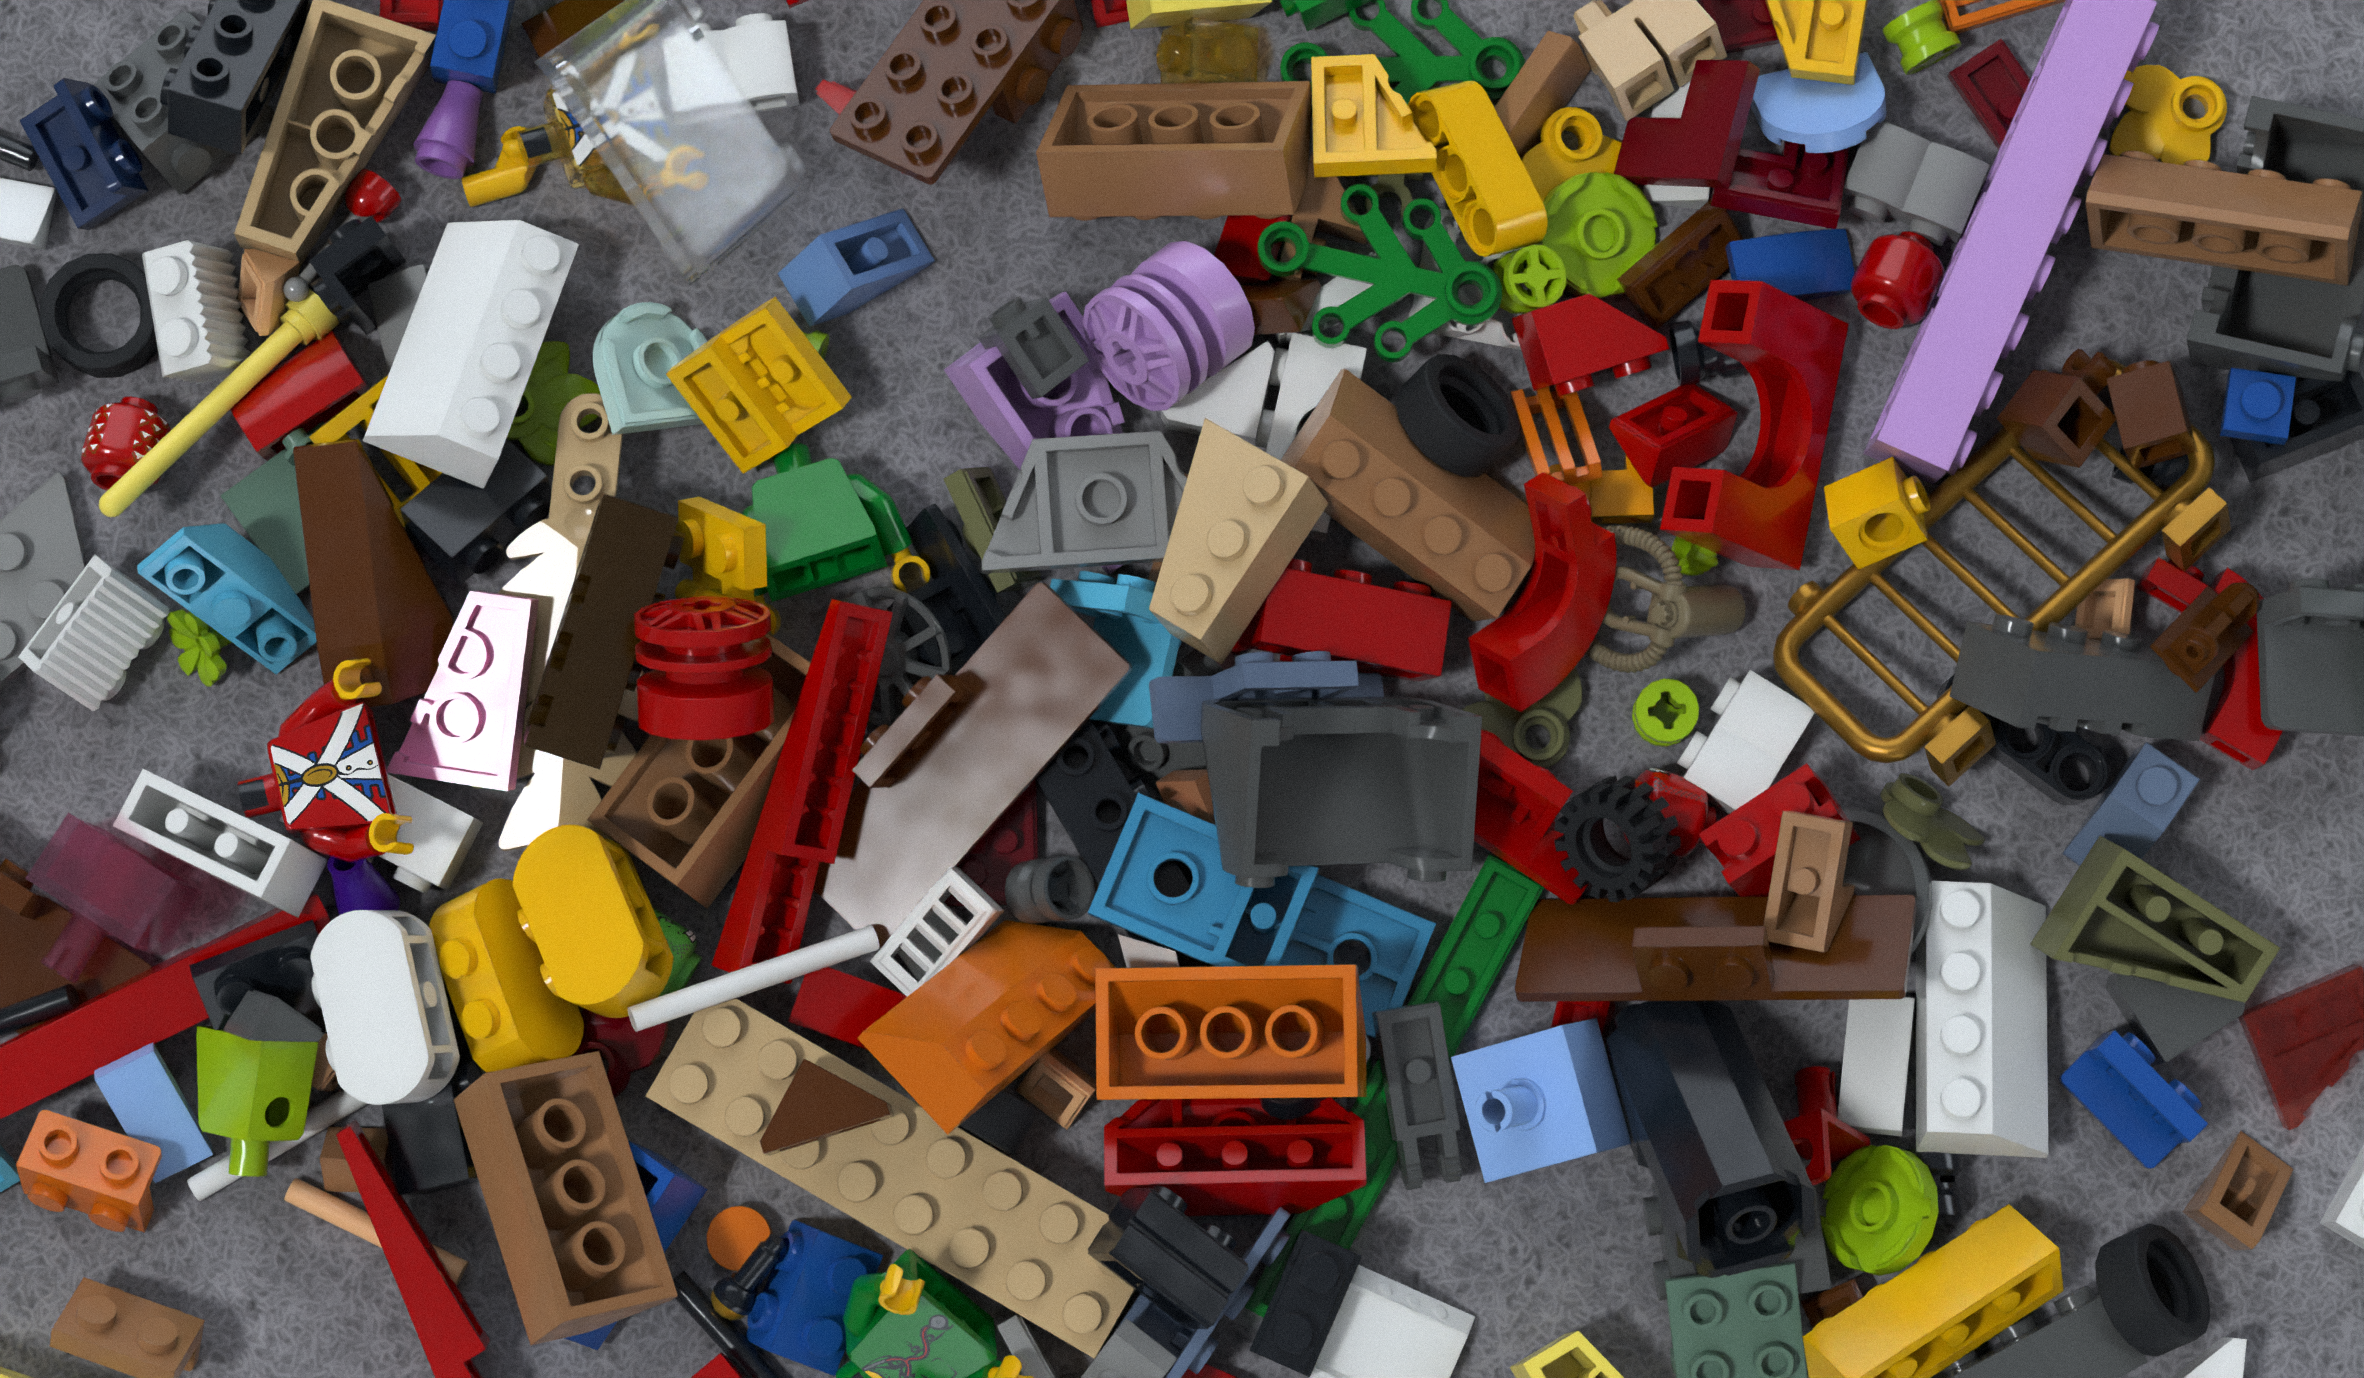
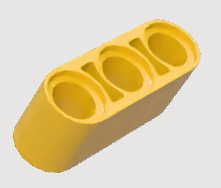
(1479, 169)

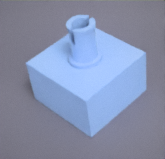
(1540, 1100)

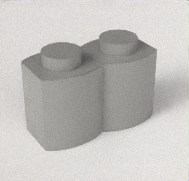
(1913, 182)

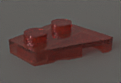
(2307, 1039)

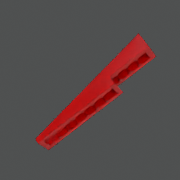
(808, 790)
(124, 1017)
(434, 1302)

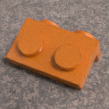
(89, 1171)

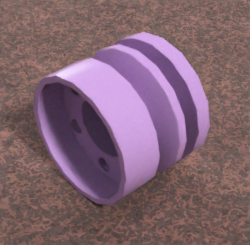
(1168, 325)

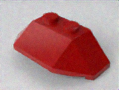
(1235, 1155)

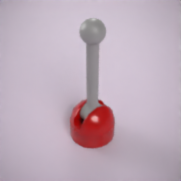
(365, 197)

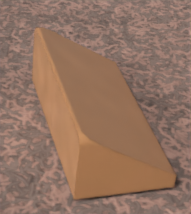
(1541, 89)

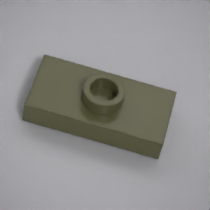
(980, 507)

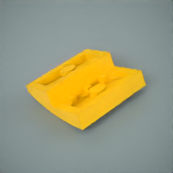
(759, 385)

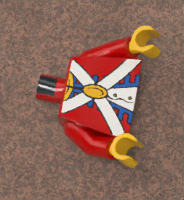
(331, 774)

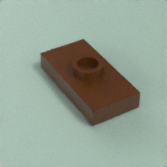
(1680, 265)

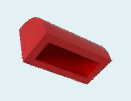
(299, 395)

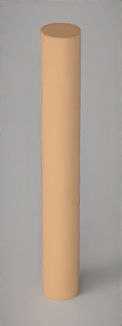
(354, 1220)

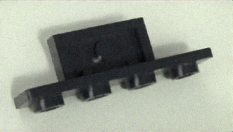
(957, 597)

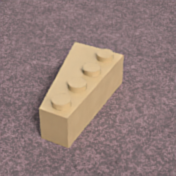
(331, 116)

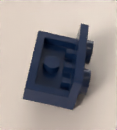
(84, 153)

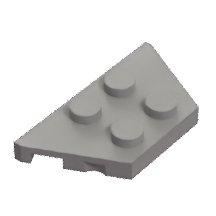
(1089, 504)
(38, 565)

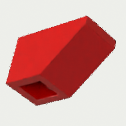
(1580, 338)

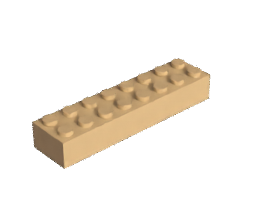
(903, 1176)

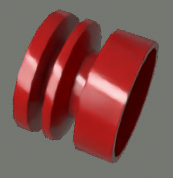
(704, 668)

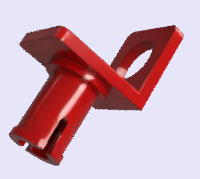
(1817, 1130)

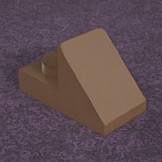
(1320, 212)
(1807, 881)

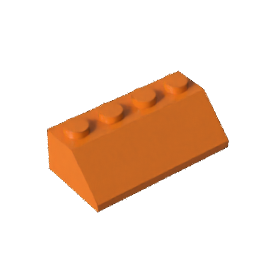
(987, 1017)
(1229, 1032)

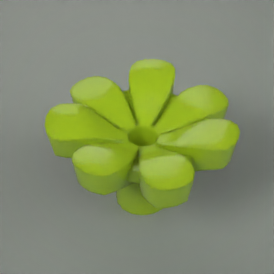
(200, 644)

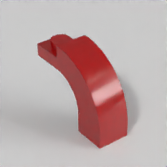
(1561, 606)
(2236, 720)

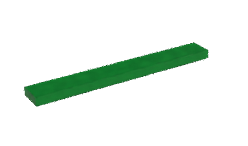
(1459, 982)

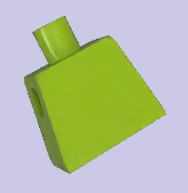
(252, 1094)

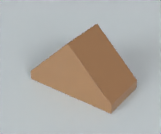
(2240, 1193)

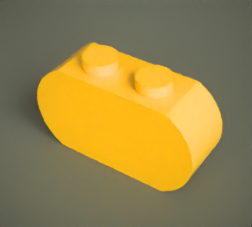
(591, 921)
(498, 982)

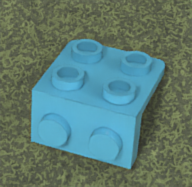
(1132, 629)

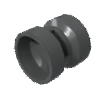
(1049, 889)

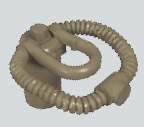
(1673, 608)

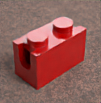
(1749, 835)

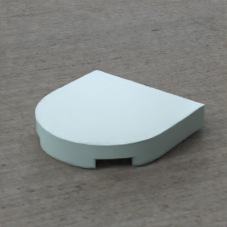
(632, 365)

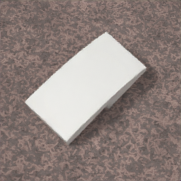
(1876, 1065)

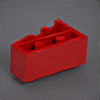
(1381, 628)

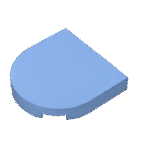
(1819, 112)

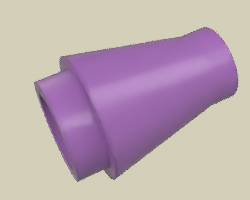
(450, 134)

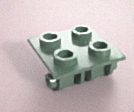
(270, 510)
(1737, 1325)

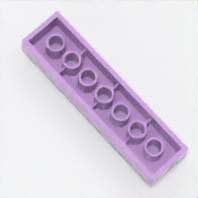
(2007, 235)

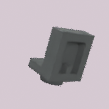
(1034, 344)

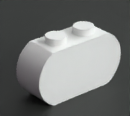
(384, 1007)

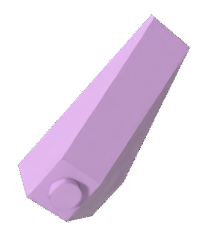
(1004, 408)

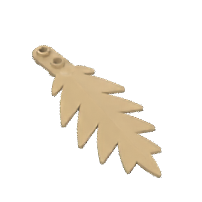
(560, 787)

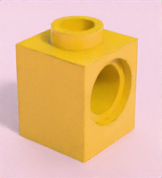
(1877, 512)

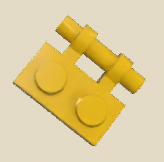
(722, 550)

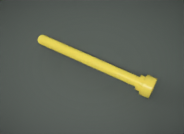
(300, 324)

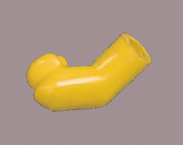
(507, 177)

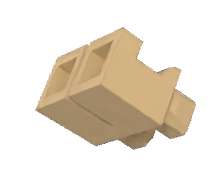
(1644, 42)

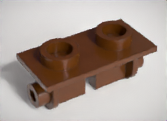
(2207, 633)

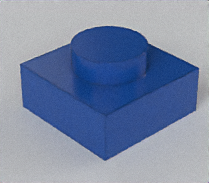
(2257, 406)

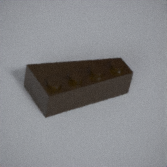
(596, 635)

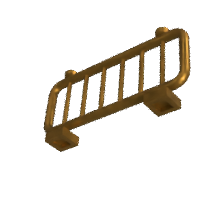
(1962, 740)

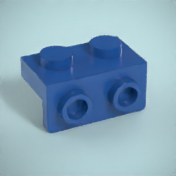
(2132, 1098)
(807, 1296)

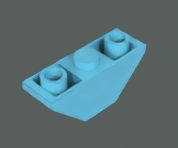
(233, 591)

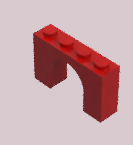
(1795, 366)

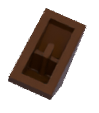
(818, 1108)

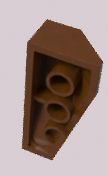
(366, 575)

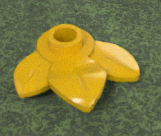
(2158, 119)
(1553, 162)

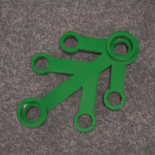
(1416, 66)
(1390, 275)

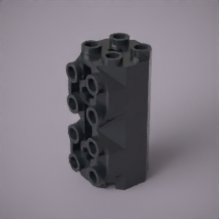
(1709, 1136)

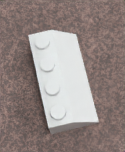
(471, 346)
(1981, 1024)

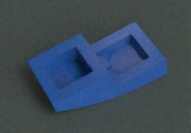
(1797, 263)

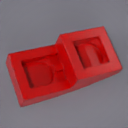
(841, 1004)

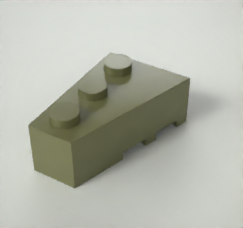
(2148, 926)

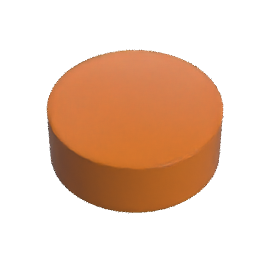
(735, 1235)

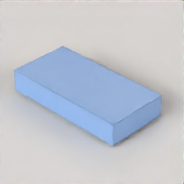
(154, 1109)

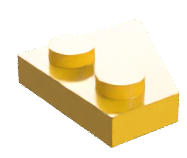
(1820, 37)
(1362, 121)

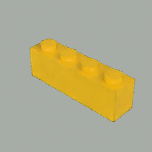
(1941, 1304)

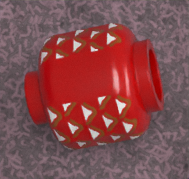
(120, 438)

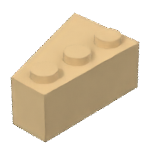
(1230, 540)

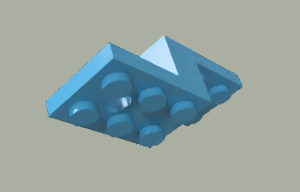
(1248, 926)

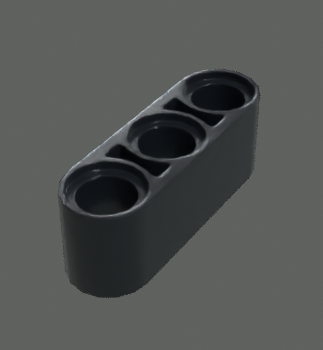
(2043, 763)

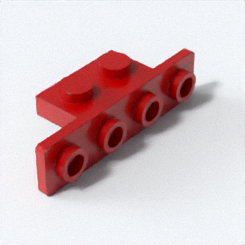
(1518, 815)

